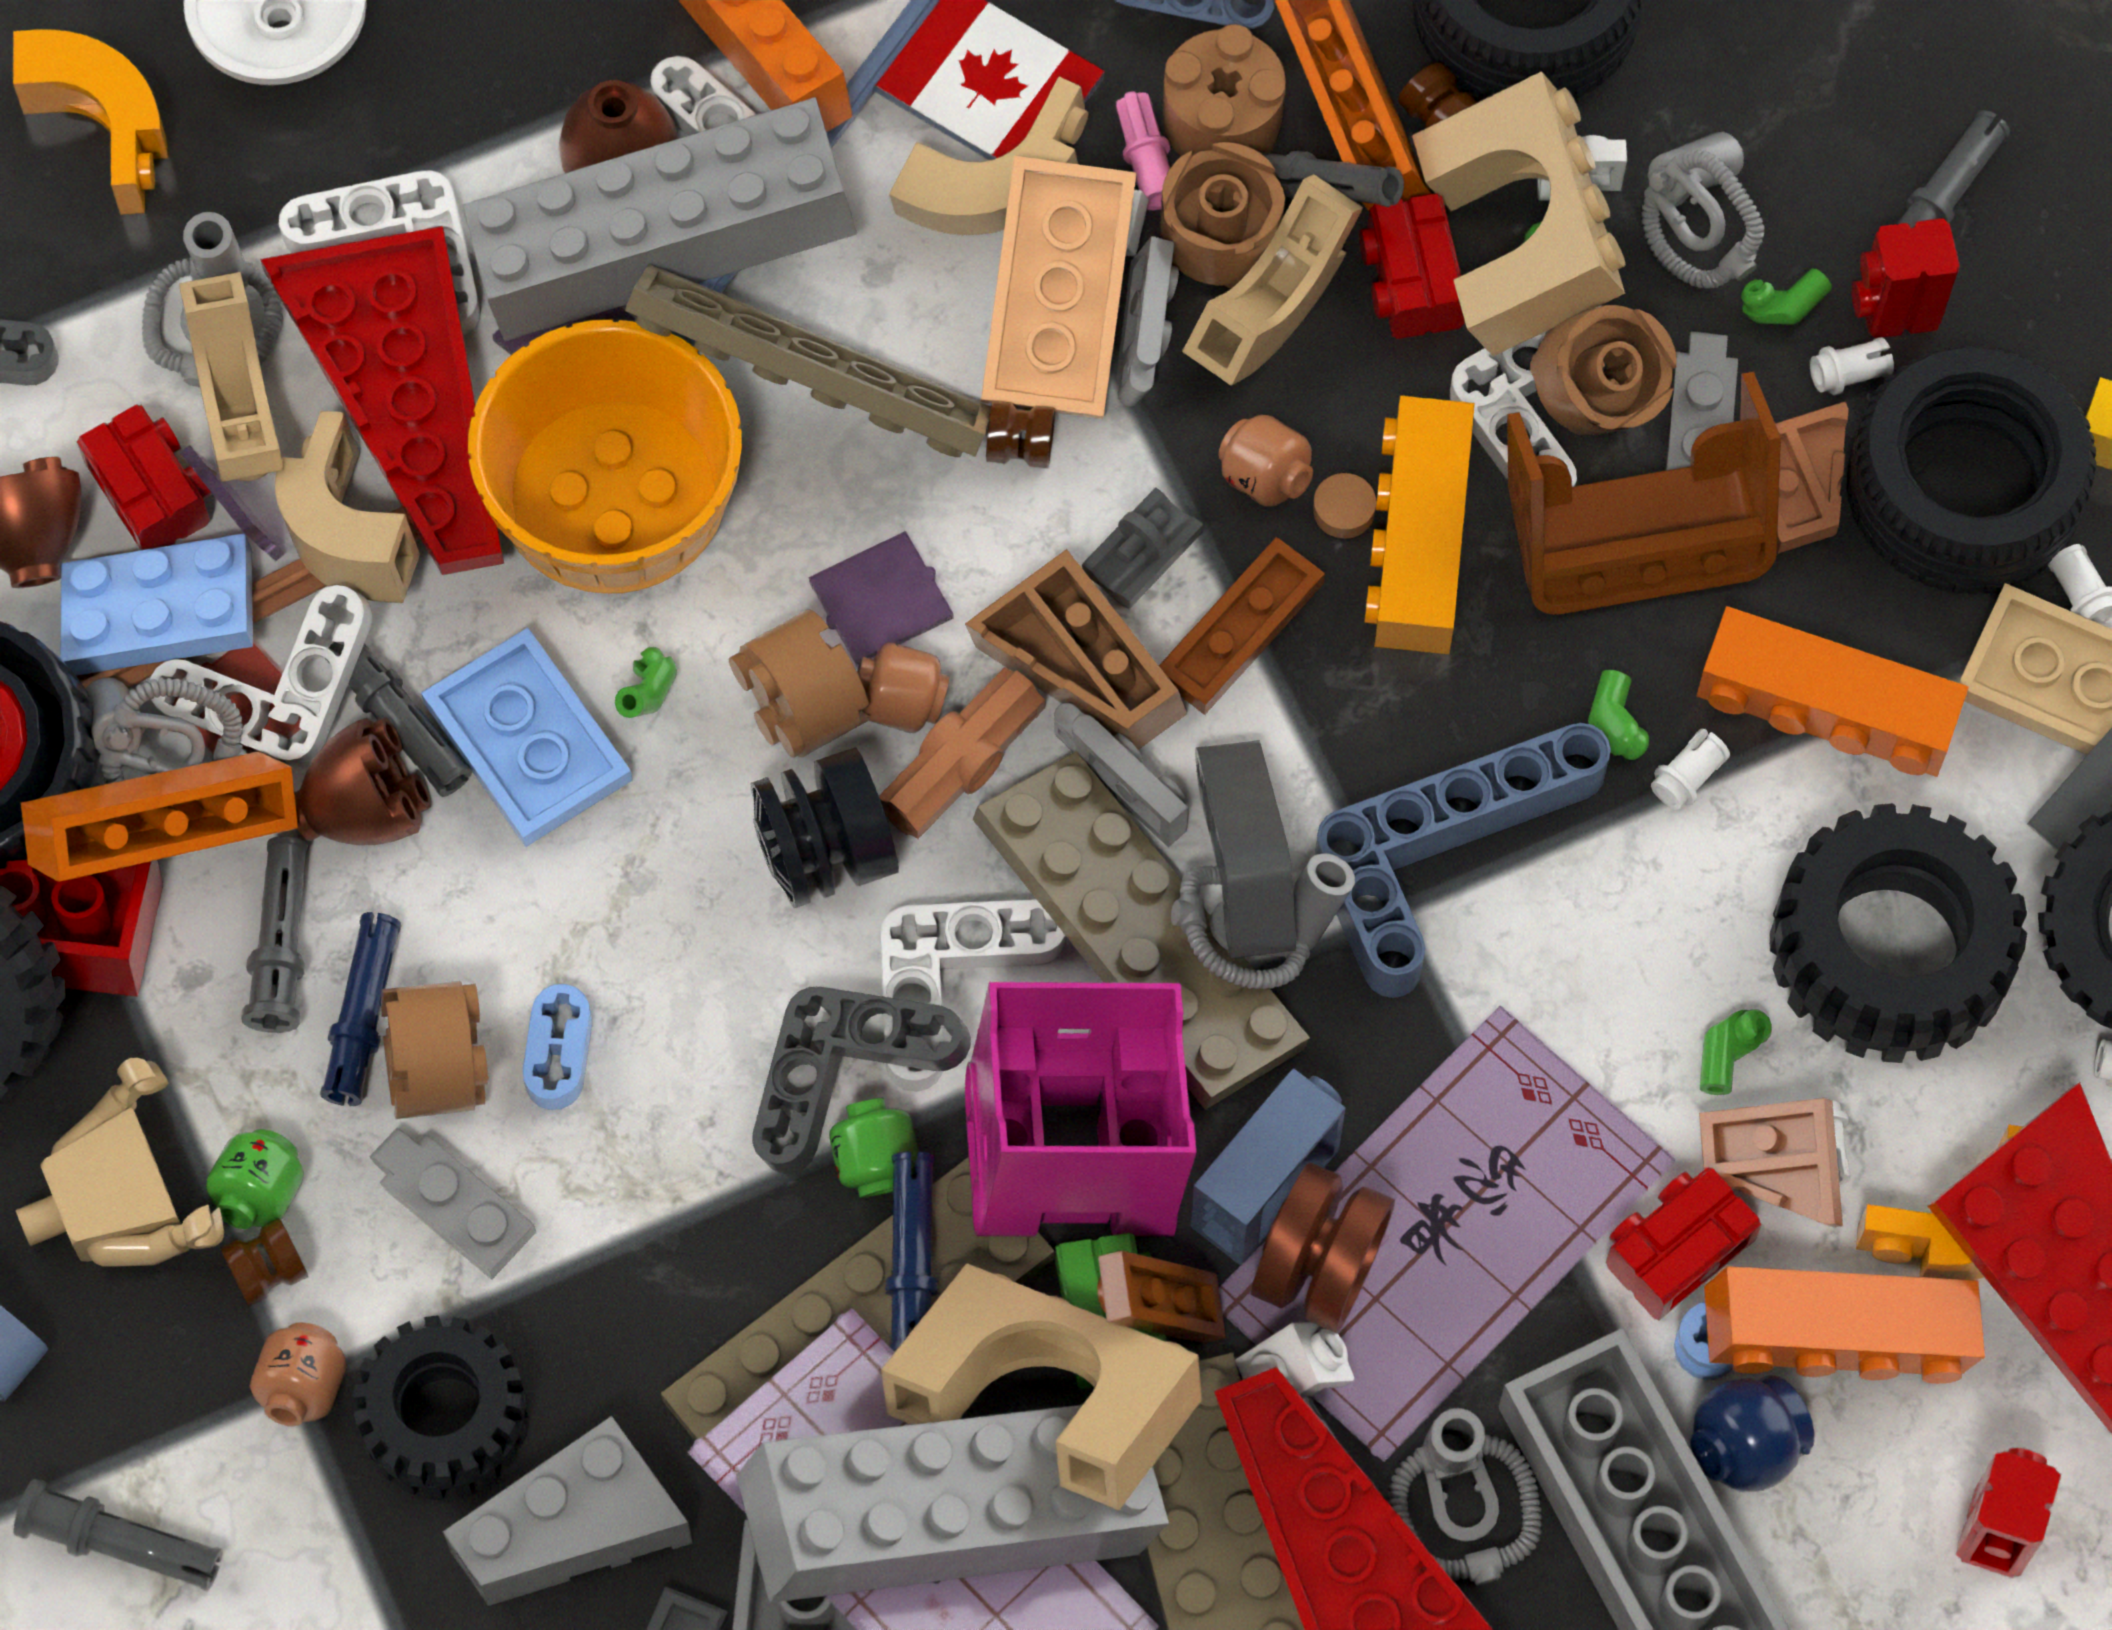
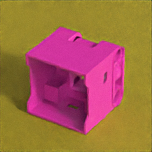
(1141, 1077)

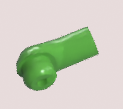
(1782, 307)
(648, 696)
(1614, 720)
(1729, 1042)

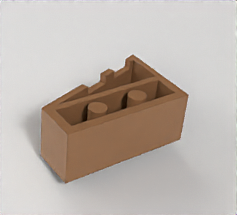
(1078, 651)

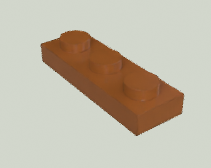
(1241, 624)
(1160, 1297)

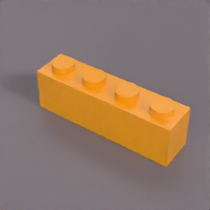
(1423, 524)

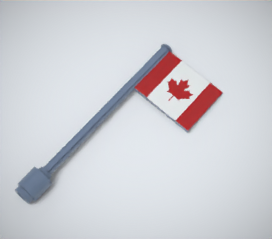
(964, 74)

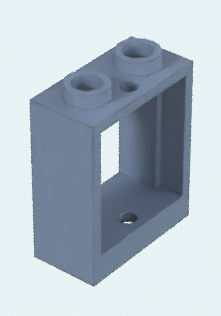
(1259, 1167)

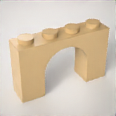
(1570, 257)
(997, 1326)

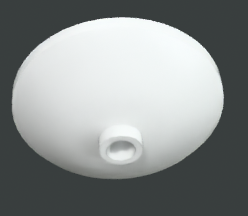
(243, 44)

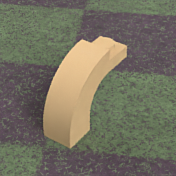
(974, 195)
(1281, 288)
(230, 377)
(338, 543)

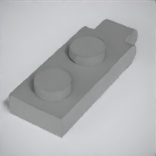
(1144, 324)
(1700, 395)
(1120, 768)
(452, 1201)

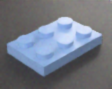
(156, 604)
(526, 737)

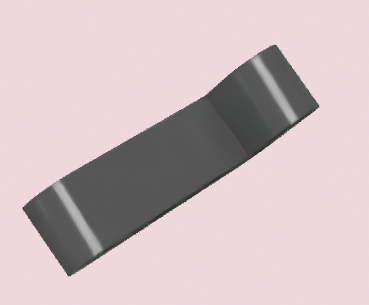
(1248, 848)

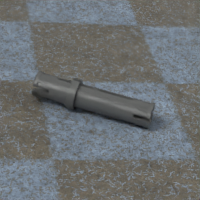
(1956, 171)
(1356, 181)
(383, 696)

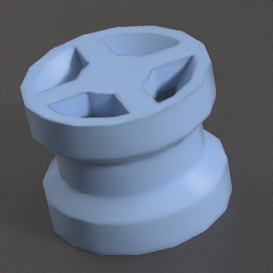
(1692, 1346)

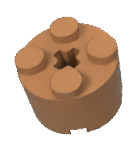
(1223, 90)
(1220, 212)
(1627, 393)
(801, 684)
(431, 1049)

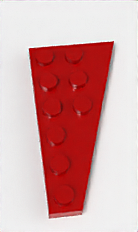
(396, 355)
(2042, 1238)
(1331, 1529)

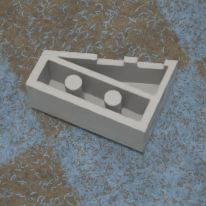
(568, 1517)

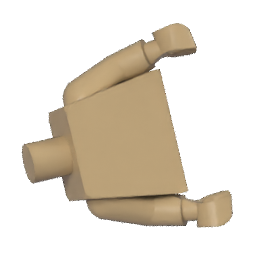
(111, 1189)

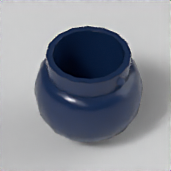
(1751, 1433)

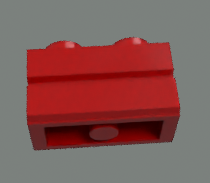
(1413, 266)
(1906, 278)
(144, 479)
(1681, 1241)
(2009, 1512)

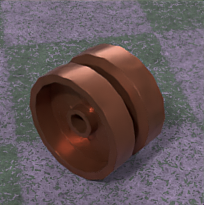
(1315, 1244)

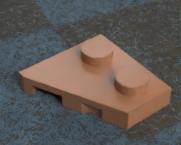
(1810, 476)
(1778, 1155)

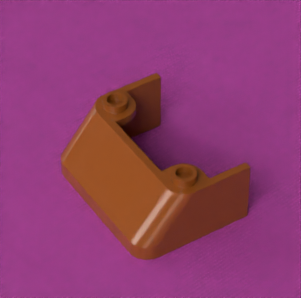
(1651, 529)

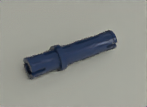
(355, 1033)
(912, 1245)

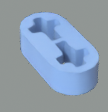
(542, 1045)

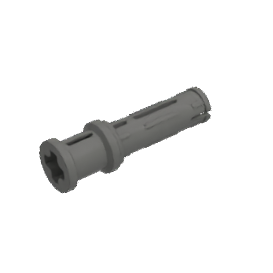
(279, 964)
(87, 1528)

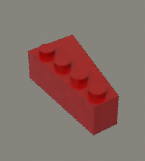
(95, 920)

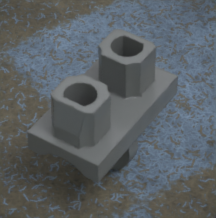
(1141, 548)

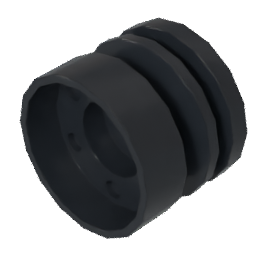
(824, 827)

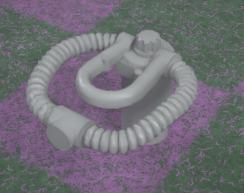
(1690, 172)
(212, 254)
(121, 725)
(1316, 901)
(1454, 1448)

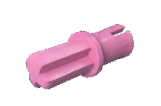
(1144, 145)

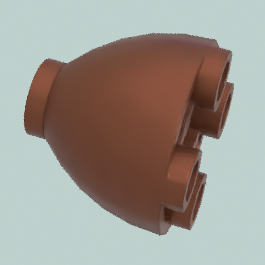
(611, 123)
(37, 520)
(361, 789)

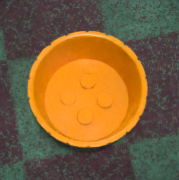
(606, 454)

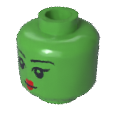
(866, 1144)
(255, 1178)

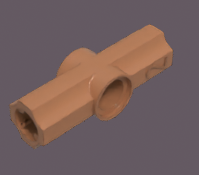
(961, 752)

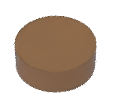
(1344, 505)

